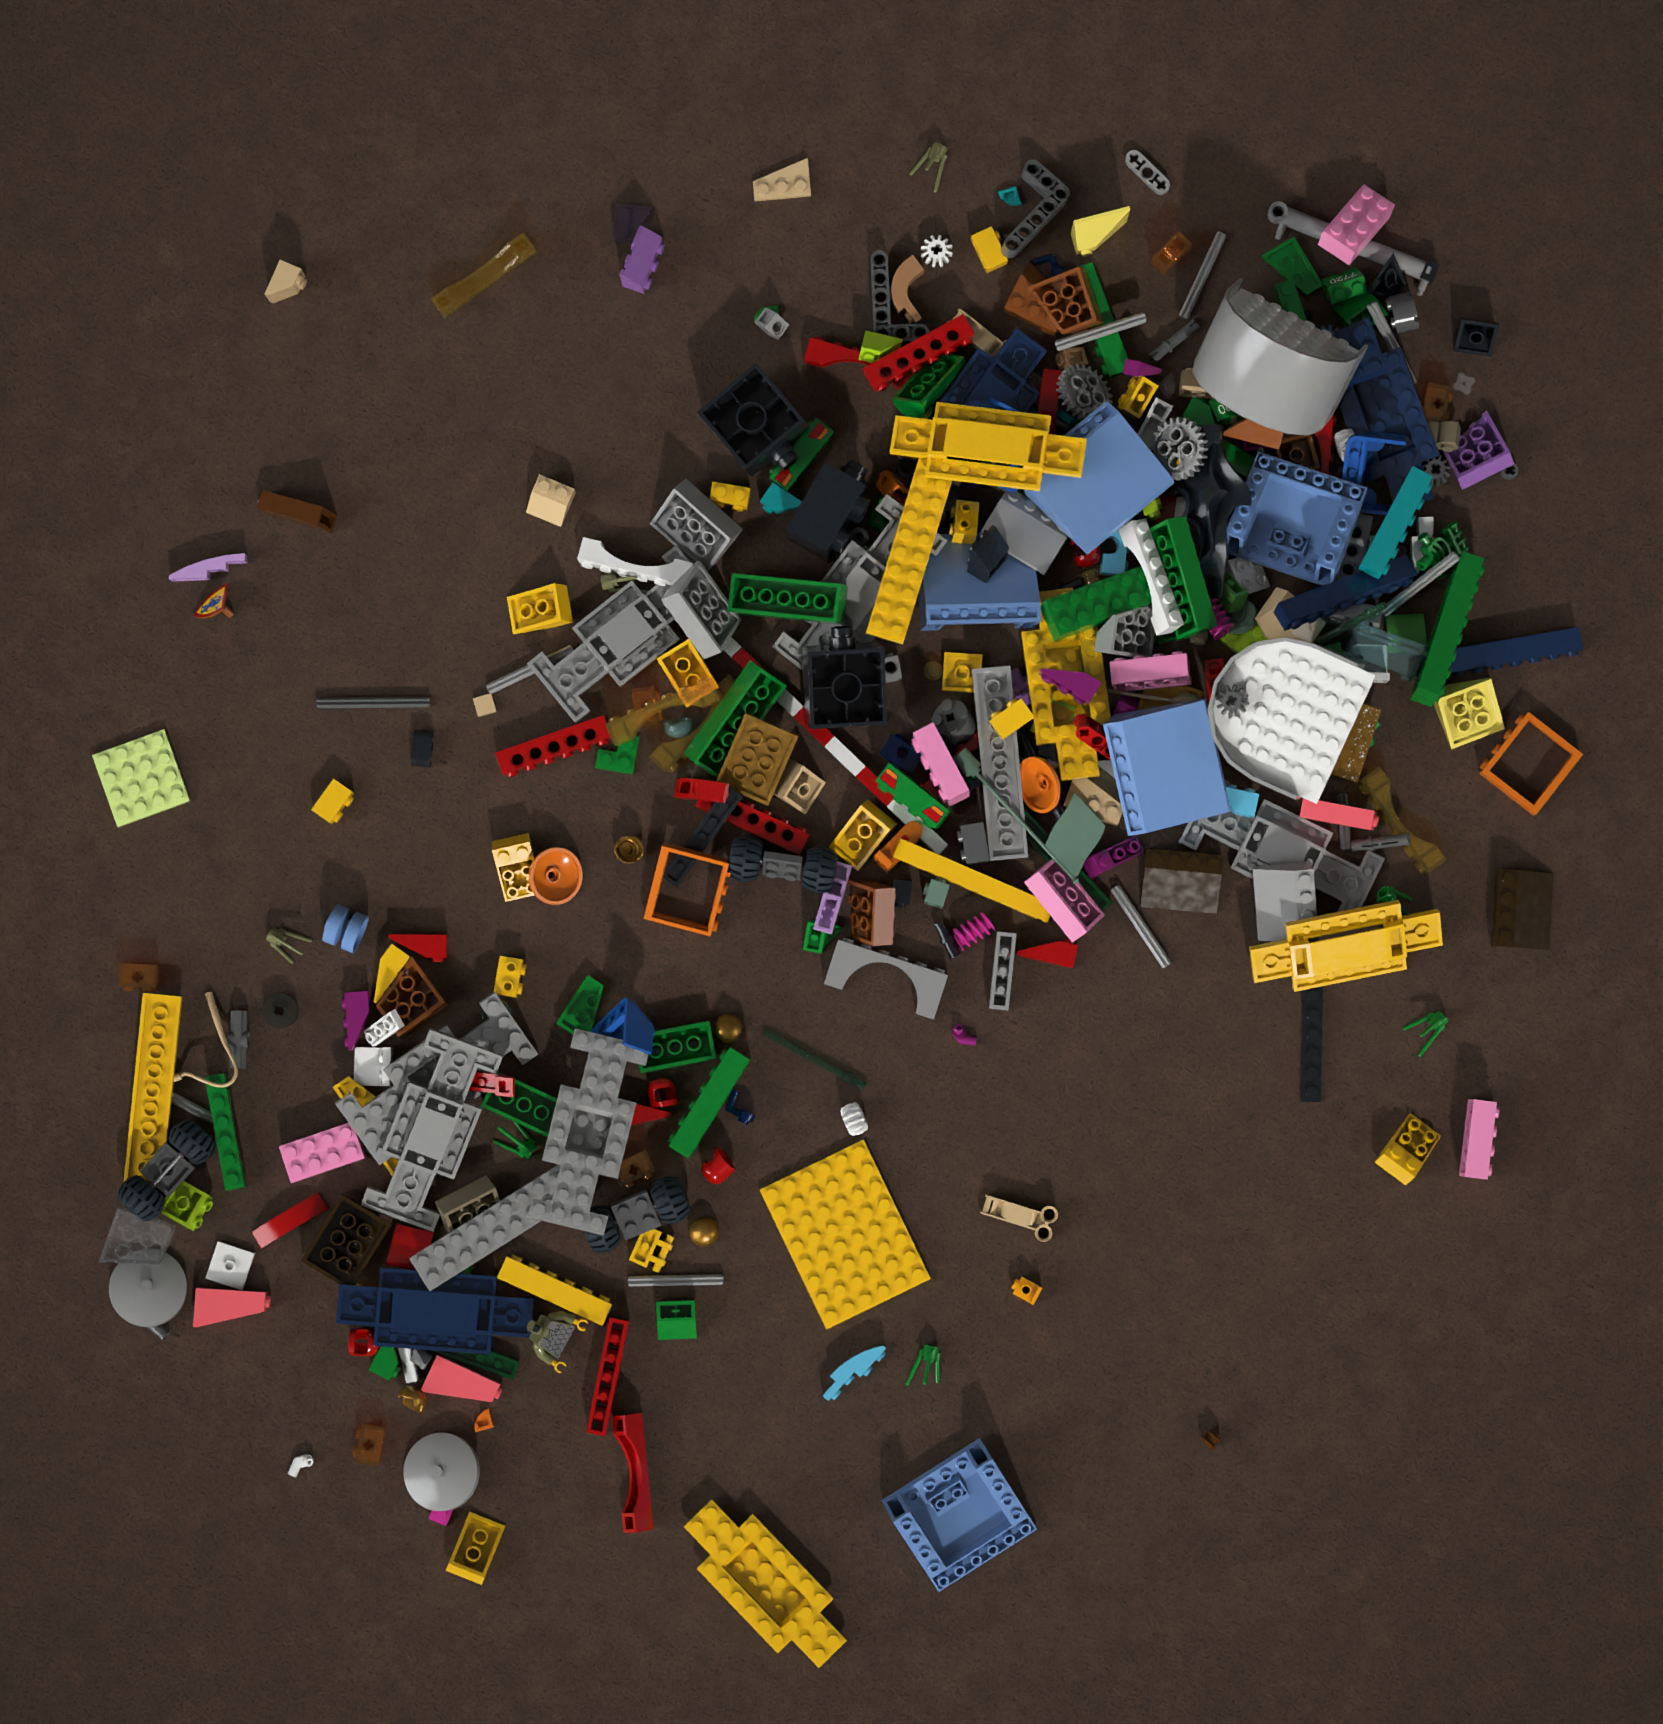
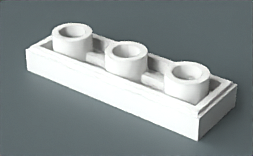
(383, 1028)

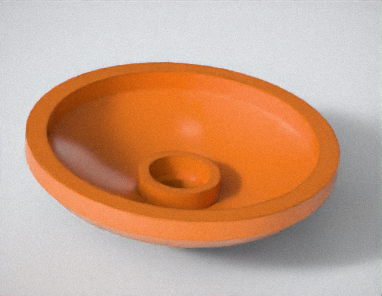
(1039, 784)
(565, 877)

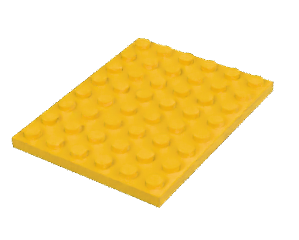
(845, 1234)

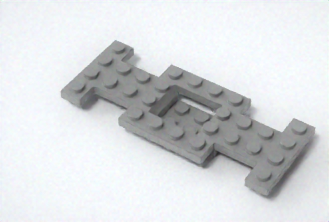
(863, 575)
(607, 638)
(1285, 838)
(375, 1118)
(438, 1132)
(596, 1133)

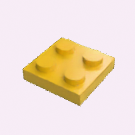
(958, 671)

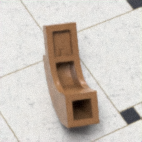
(902, 279)

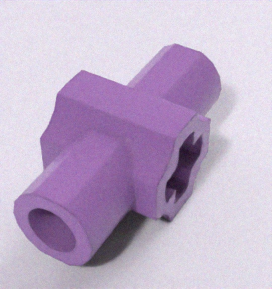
(1020, 686)

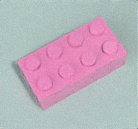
(1356, 224)
(1150, 672)
(941, 765)
(1064, 901)
(1478, 1138)
(322, 1152)

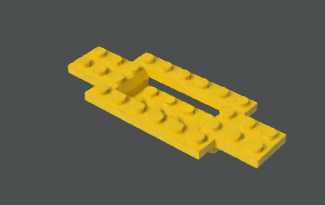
(990, 437)
(1040, 651)
(1349, 955)
(771, 1579)

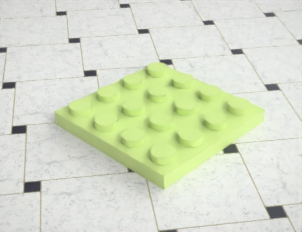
(141, 778)

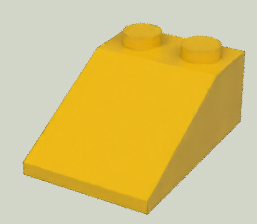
(540, 608)
(684, 666)
(863, 834)
(475, 1548)

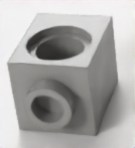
(771, 323)
(896, 674)

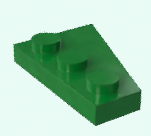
(1293, 264)
(582, 1007)

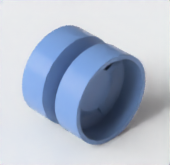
(340, 926)

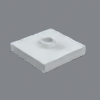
(230, 1265)

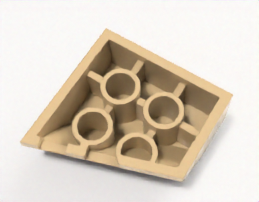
(1272, 628)
(1099, 795)

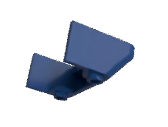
(1355, 463)
(629, 1024)

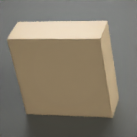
(484, 705)

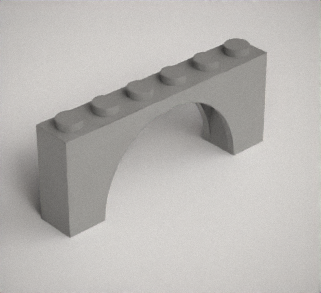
(927, 982)

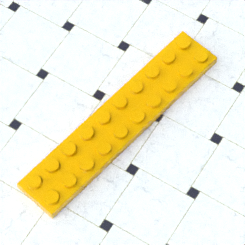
(909, 556)
(153, 1079)

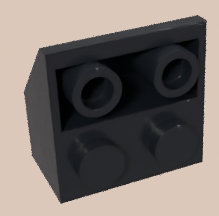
(987, 554)

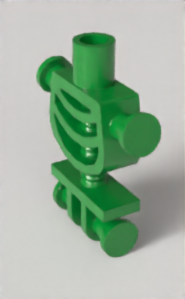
(1435, 552)

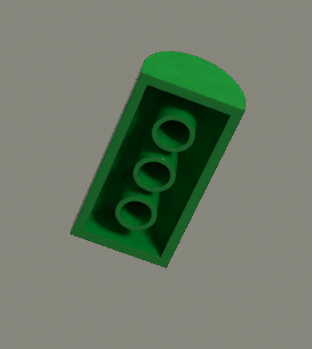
(928, 385)
(680, 1047)

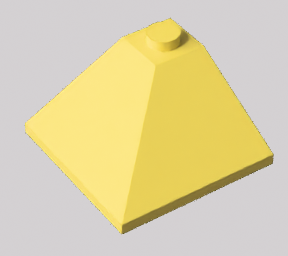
(1094, 230)
(1469, 711)

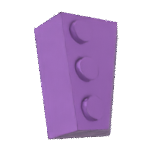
(642, 260)
(1479, 453)

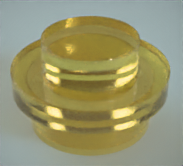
(933, 670)

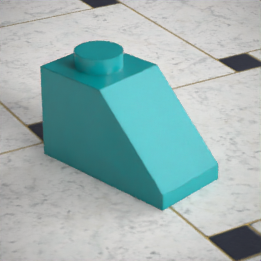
(779, 500)

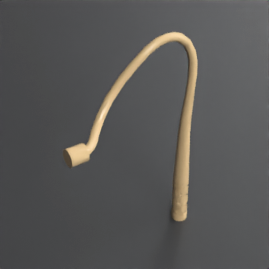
(216, 1018)

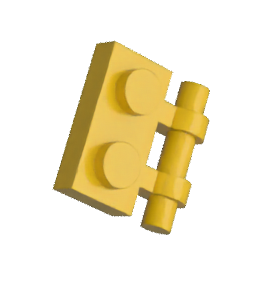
(645, 1247)

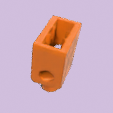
(890, 484)

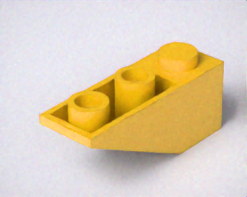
(390, 966)

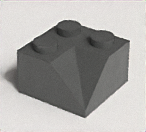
(974, 844)

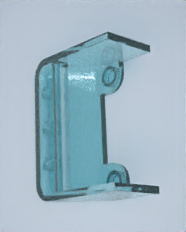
(1385, 650)

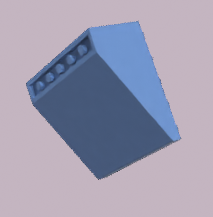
(1115, 482)
(1295, 520)
(956, 597)
(1166, 766)
(958, 1515)

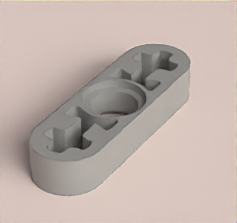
(1148, 164)

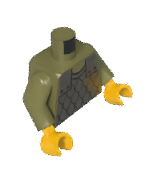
(552, 1334)

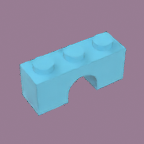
(1115, 563)

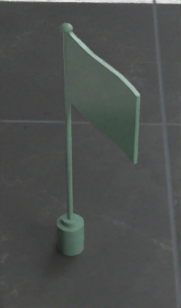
(1071, 836)

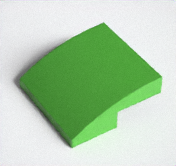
(1407, 626)

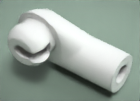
(300, 1462)

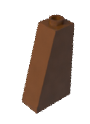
(297, 511)

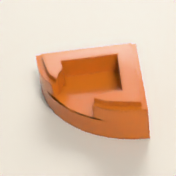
(484, 1421)

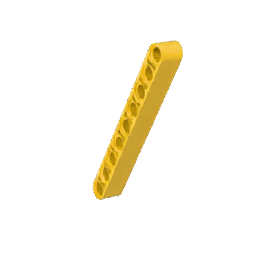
(970, 879)

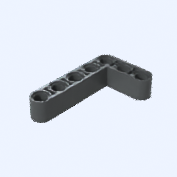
(1039, 212)
(884, 307)

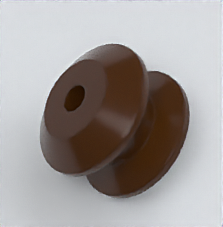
(1211, 1439)

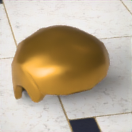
(623, 847)
(727, 1029)
(704, 1231)
(413, 1398)

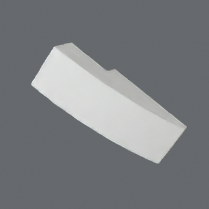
(1423, 524)

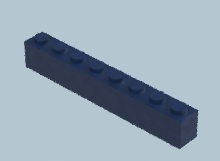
(1343, 594)
(1516, 651)

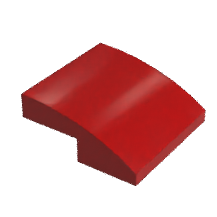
(406, 1243)

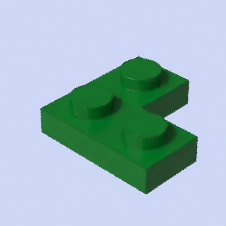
(620, 761)

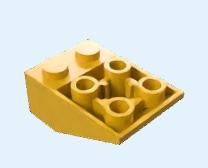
(513, 860)
(1408, 1149)

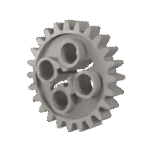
(1082, 390)
(1179, 447)

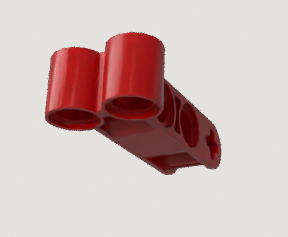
(1091, 733)

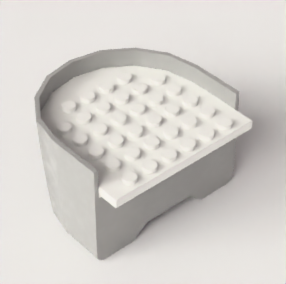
(1273, 364)
(1296, 715)

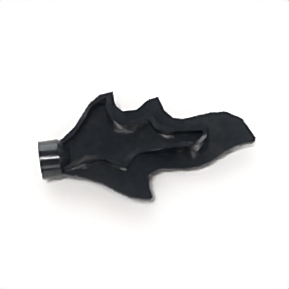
(1209, 502)

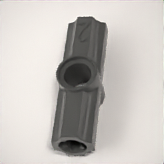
(238, 1038)

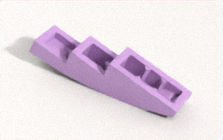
(202, 569)
(832, 900)

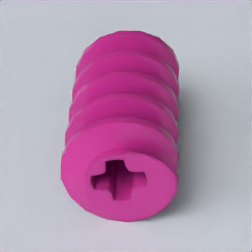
(1222, 627)
(973, 930)

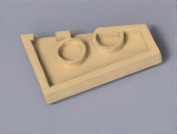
(785, 183)

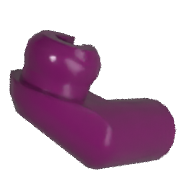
(961, 1036)

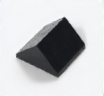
(1475, 336)

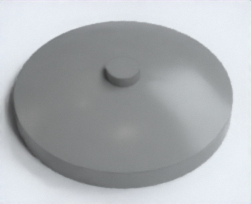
(148, 1292)
(441, 1471)

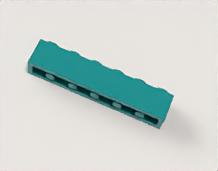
(1394, 525)

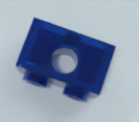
(890, 750)

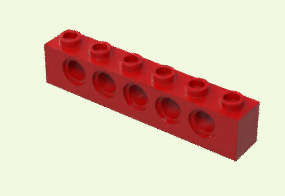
(957, 326)
(506, 756)
(794, 846)
(607, 1376)

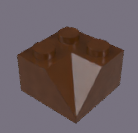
(1298, 450)

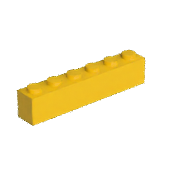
(555, 1290)

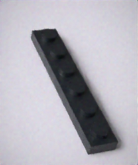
(702, 836)
(1311, 1045)

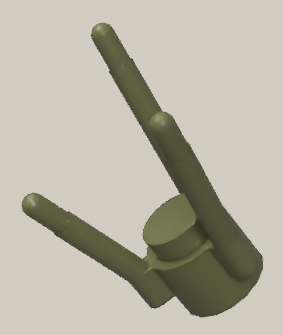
(936, 154)
(610, 582)
(276, 937)

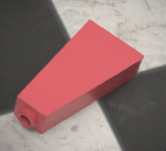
(1339, 814)
(219, 1305)
(456, 1380)

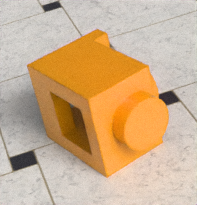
(1033, 1293)

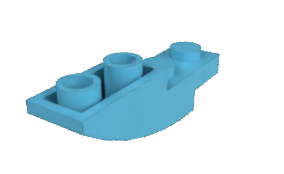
(859, 1364)

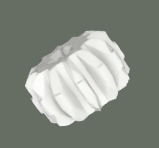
(932, 246)
(1341, 440)
(854, 1119)

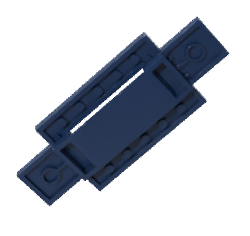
(1002, 379)
(1390, 407)
(449, 1318)

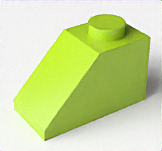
(878, 346)

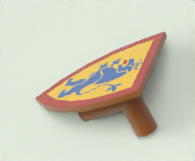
(215, 604)

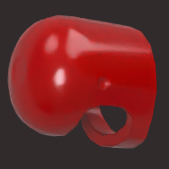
(1089, 560)
(654, 1096)
(718, 1168)
(362, 1349)

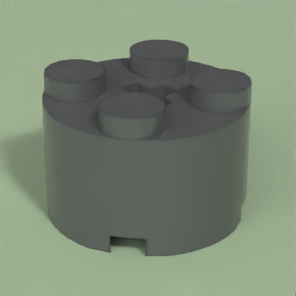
(1403, 312)
(954, 721)

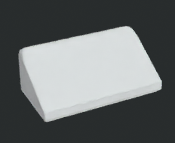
(409, 1368)

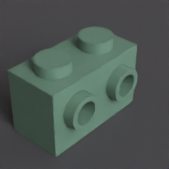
(936, 892)

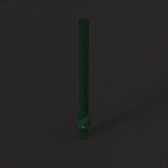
(1368, 613)
(847, 1077)

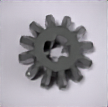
(1442, 470)
(1238, 704)

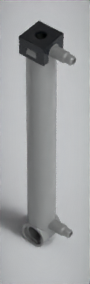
(1374, 251)

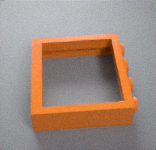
(1499, 749)
(650, 913)

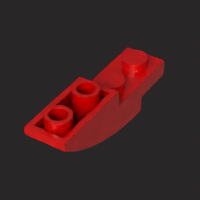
(701, 790)

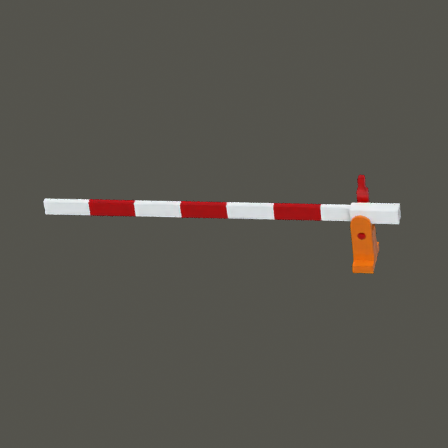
(914, 828)

